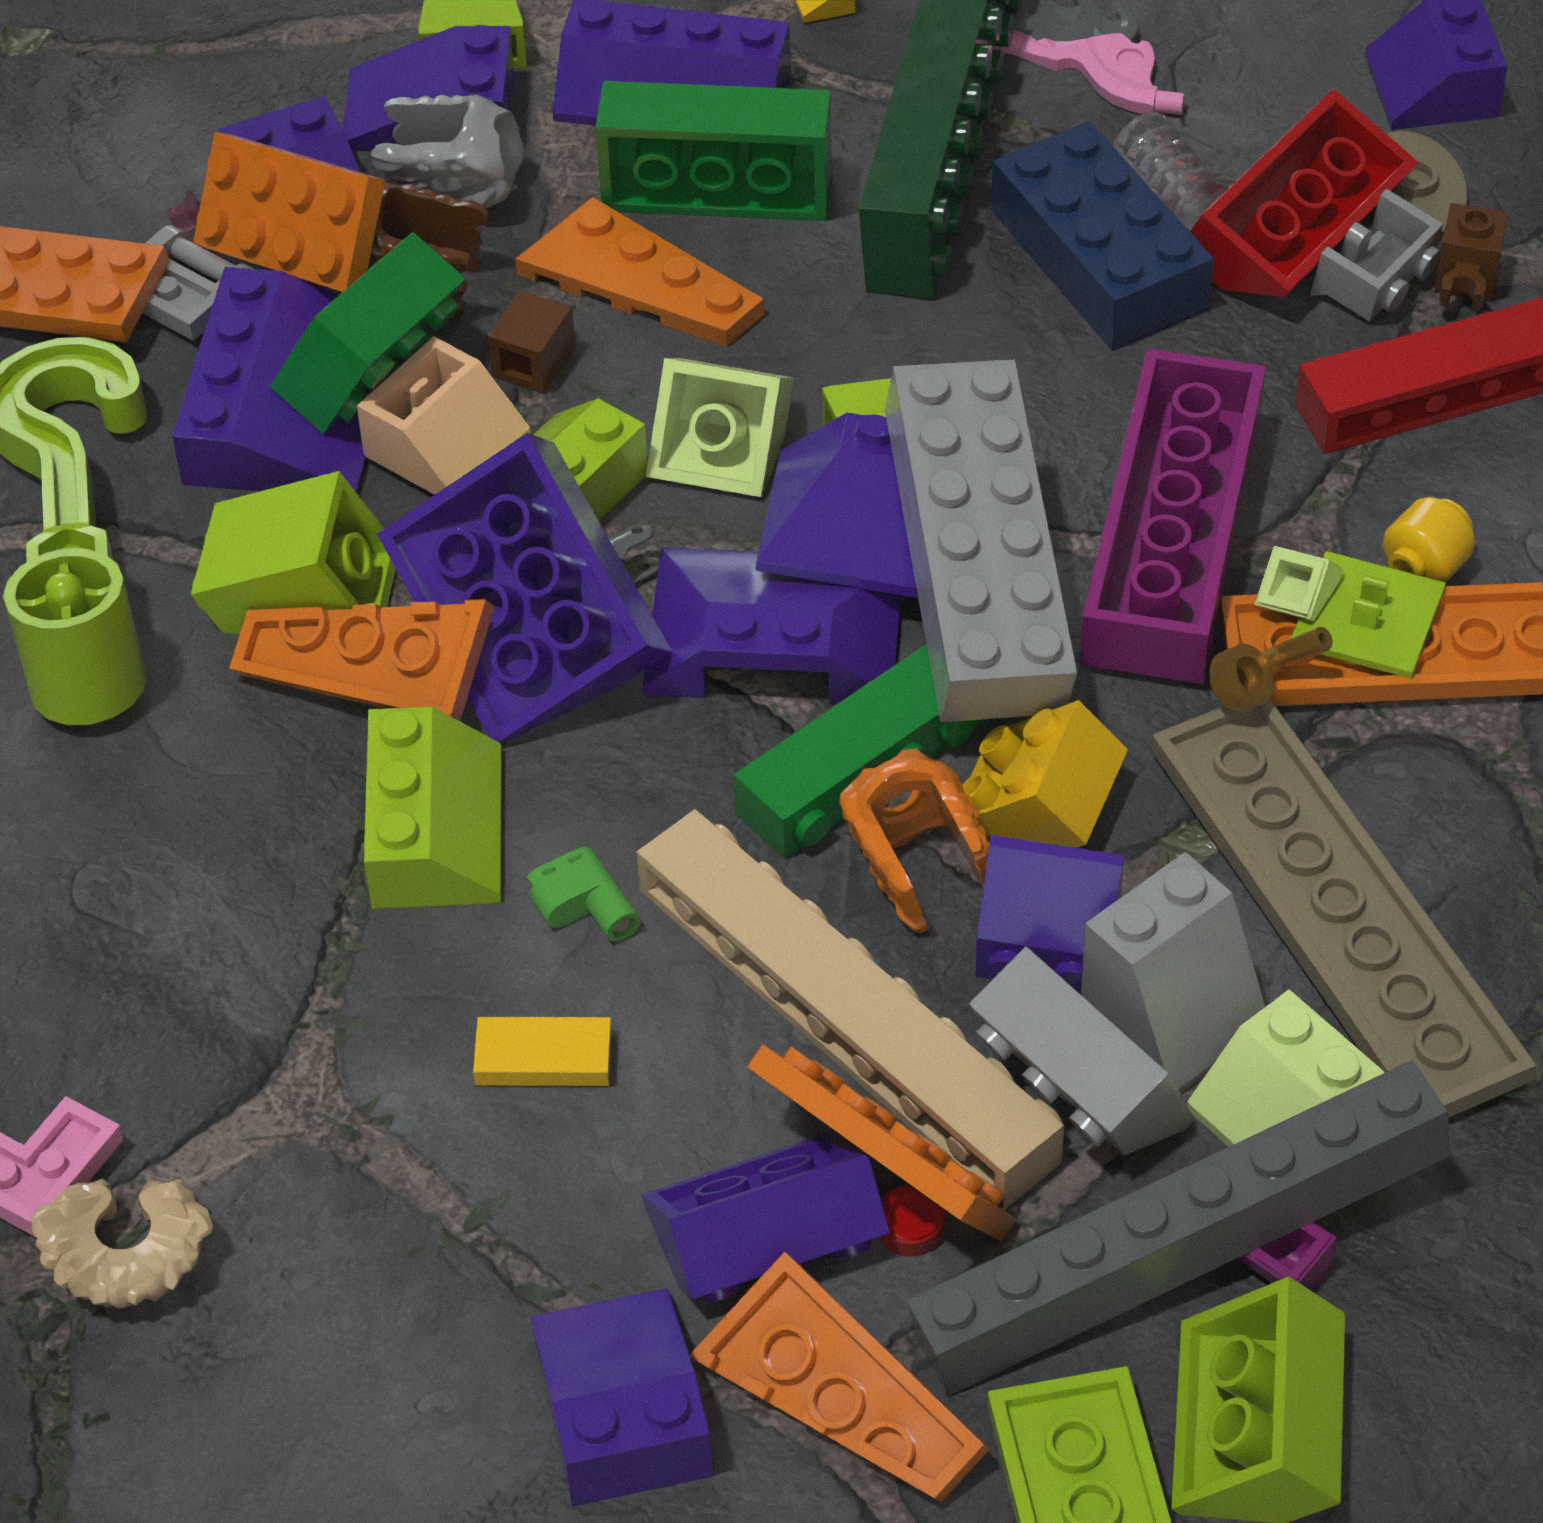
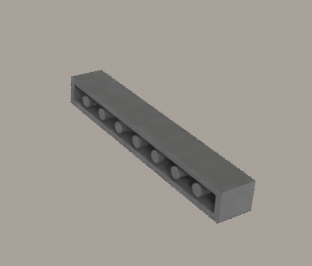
(1180, 1227)

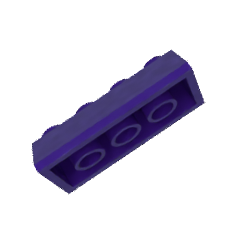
(662, 46)

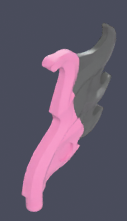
(1097, 48)

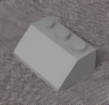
(1078, 1056)

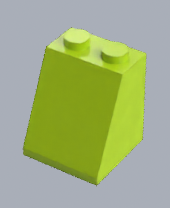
(292, 550)

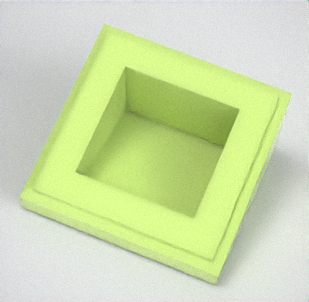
(1297, 583)

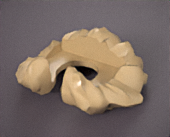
(120, 1276)

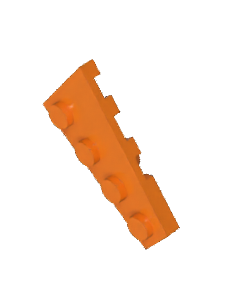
(369, 652)
(828, 1371)

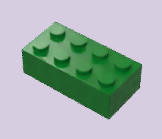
(715, 150)

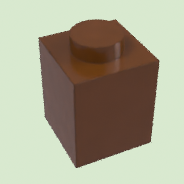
(531, 341)

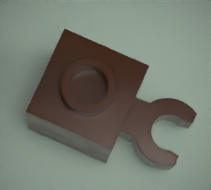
(1470, 254)

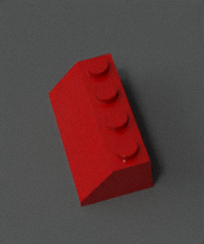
(1300, 199)

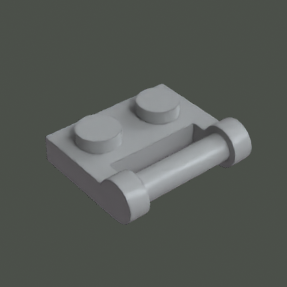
(182, 296)

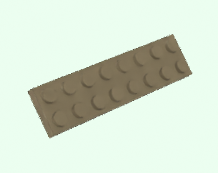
(1341, 904)

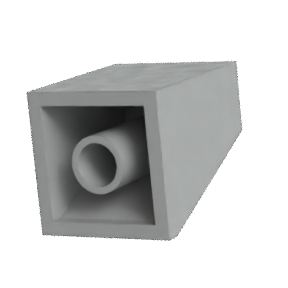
(1173, 969)

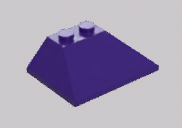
(839, 510)
(732, 616)

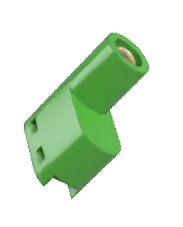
(582, 886)

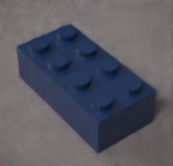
(1101, 235)

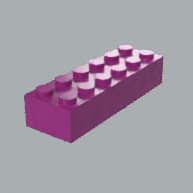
(1173, 517)

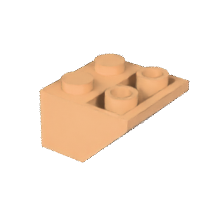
(437, 417)

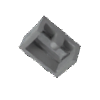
(1380, 260)

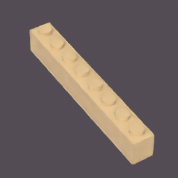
(850, 1006)

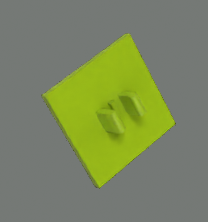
(1377, 615)

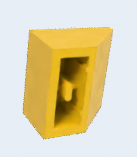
(1046, 776)

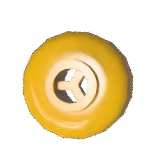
(1430, 539)

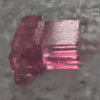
(185, 214)

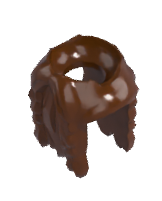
(439, 220)

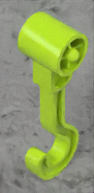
(70, 595)

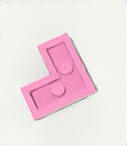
(59, 1153)

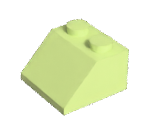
(718, 426)
(1276, 1069)

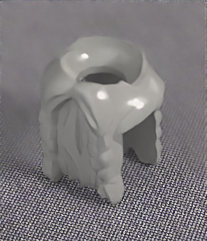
(452, 147)

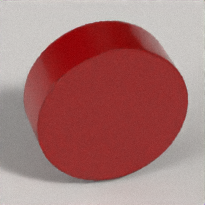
(913, 1221)

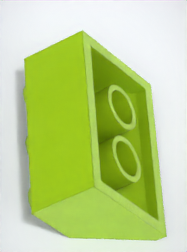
(601, 450)
(431, 811)
(1260, 1407)

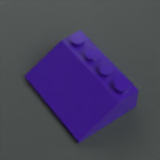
(231, 422)
(561, 597)

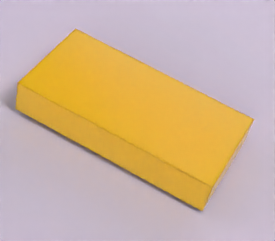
(542, 1051)

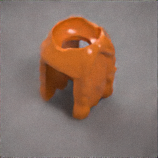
(934, 802)

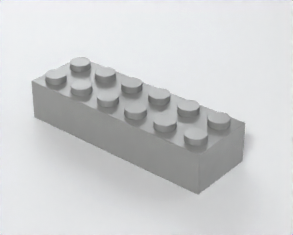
(979, 541)

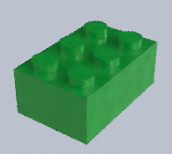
(368, 333)

